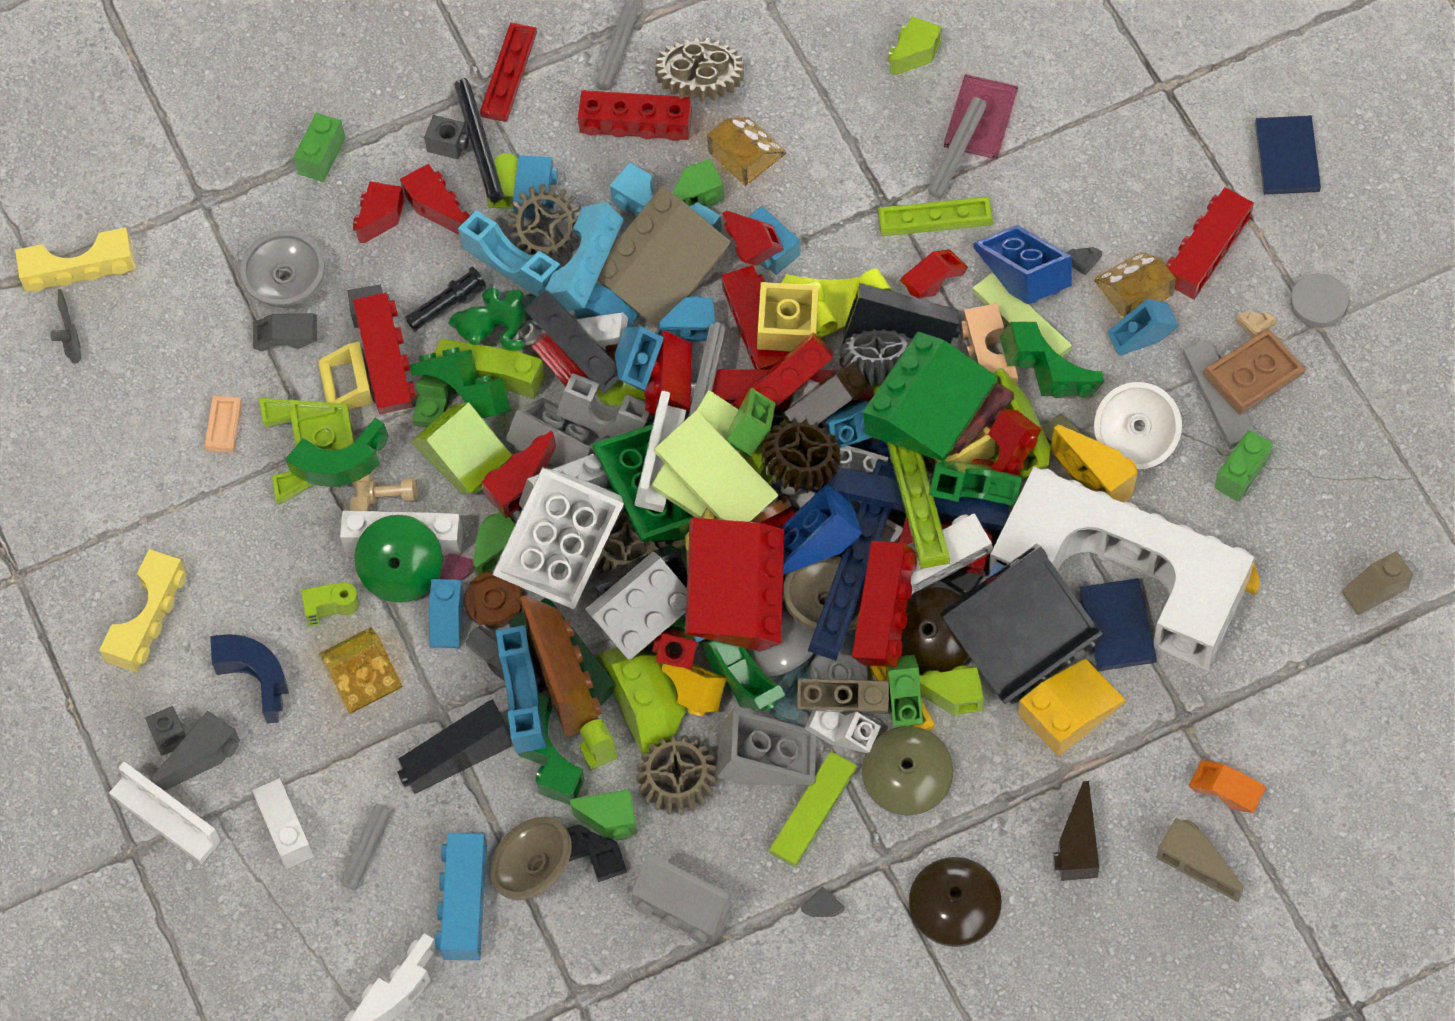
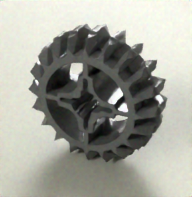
(874, 353)

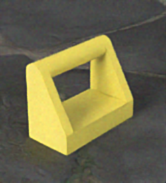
(352, 354)

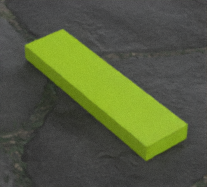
(935, 216)
(812, 809)

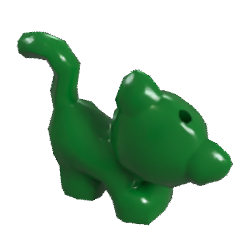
(480, 322)

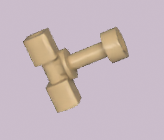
(368, 492)

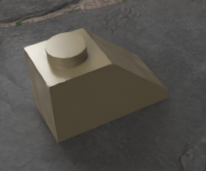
(1378, 583)

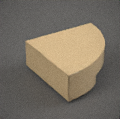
(1255, 322)

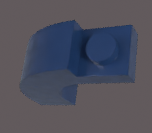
(245, 655)

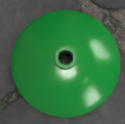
(409, 542)

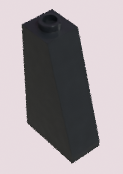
(893, 311)
(455, 748)

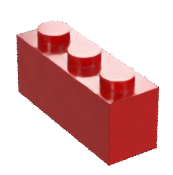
(671, 374)

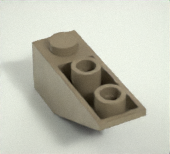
(843, 696)

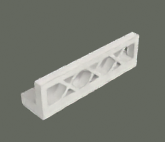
(665, 422)
(165, 814)

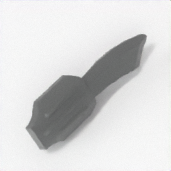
(68, 336)

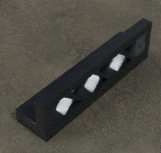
(573, 339)

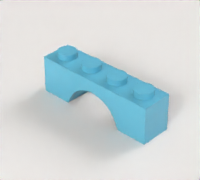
(635, 188)
(488, 243)
(575, 281)

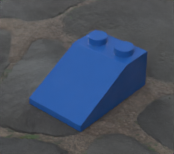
(1026, 263)
(819, 530)

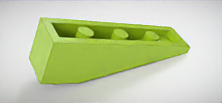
(520, 371)

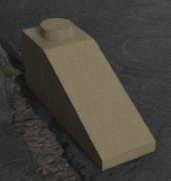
(1194, 855)

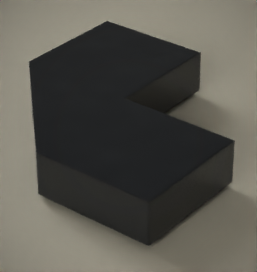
(603, 852)

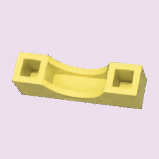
(108, 256)
(129, 642)

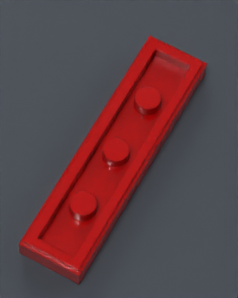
(508, 72)

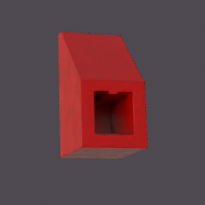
(380, 210)
(754, 239)

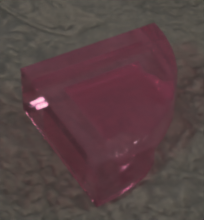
(457, 568)

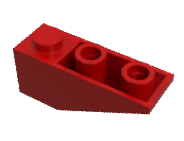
(431, 199)
(507, 483)

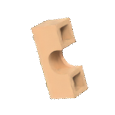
(982, 328)

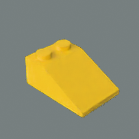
(1103, 468)
(1069, 705)

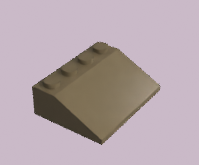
(662, 256)

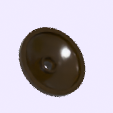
(940, 649)
(950, 919)

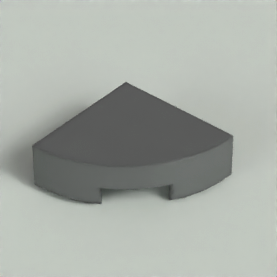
(1084, 258)
(822, 905)

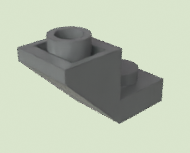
(290, 329)

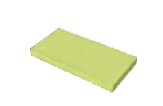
(715, 471)
(667, 483)

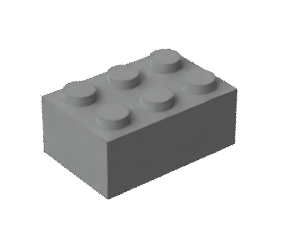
(640, 605)

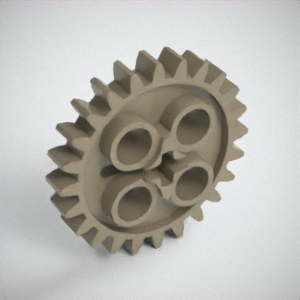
(699, 69)

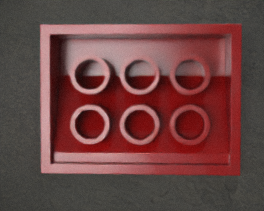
(735, 582)

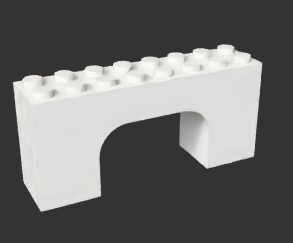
(1197, 570)

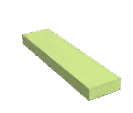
(1014, 310)

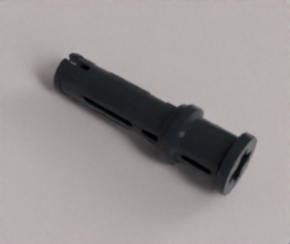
(456, 292)

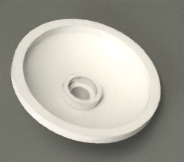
(1139, 401)

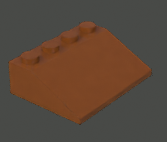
(560, 665)

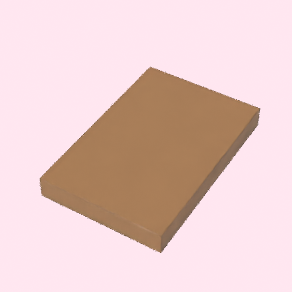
(1253, 371)

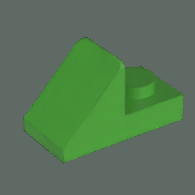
(431, 401)

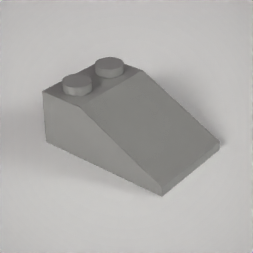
(764, 751)

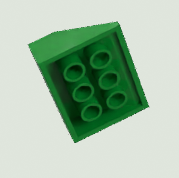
(928, 398)
(623, 462)

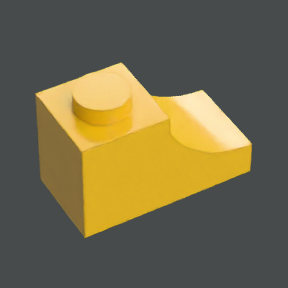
(697, 688)

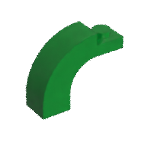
(339, 466)
(973, 480)

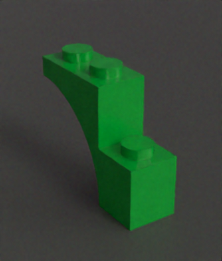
(459, 371)
(1055, 376)
(744, 677)
(557, 777)

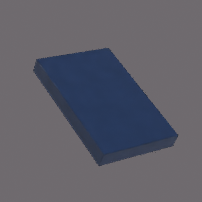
(1287, 155)
(1122, 618)

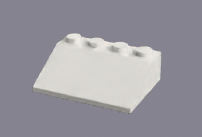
(559, 537)

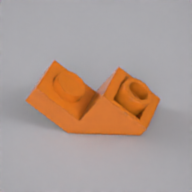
(1230, 785)

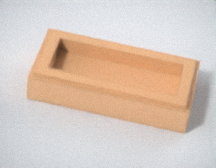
(223, 424)

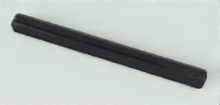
(478, 140)

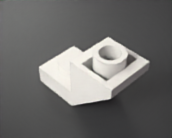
(846, 731)

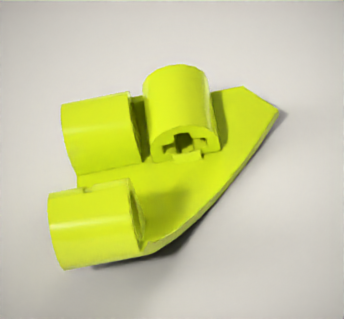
(836, 297)

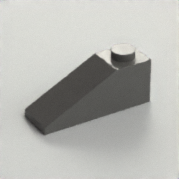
(199, 751)

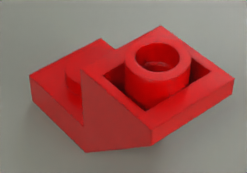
(929, 274)

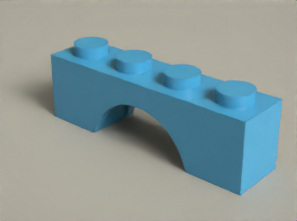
(522, 689)

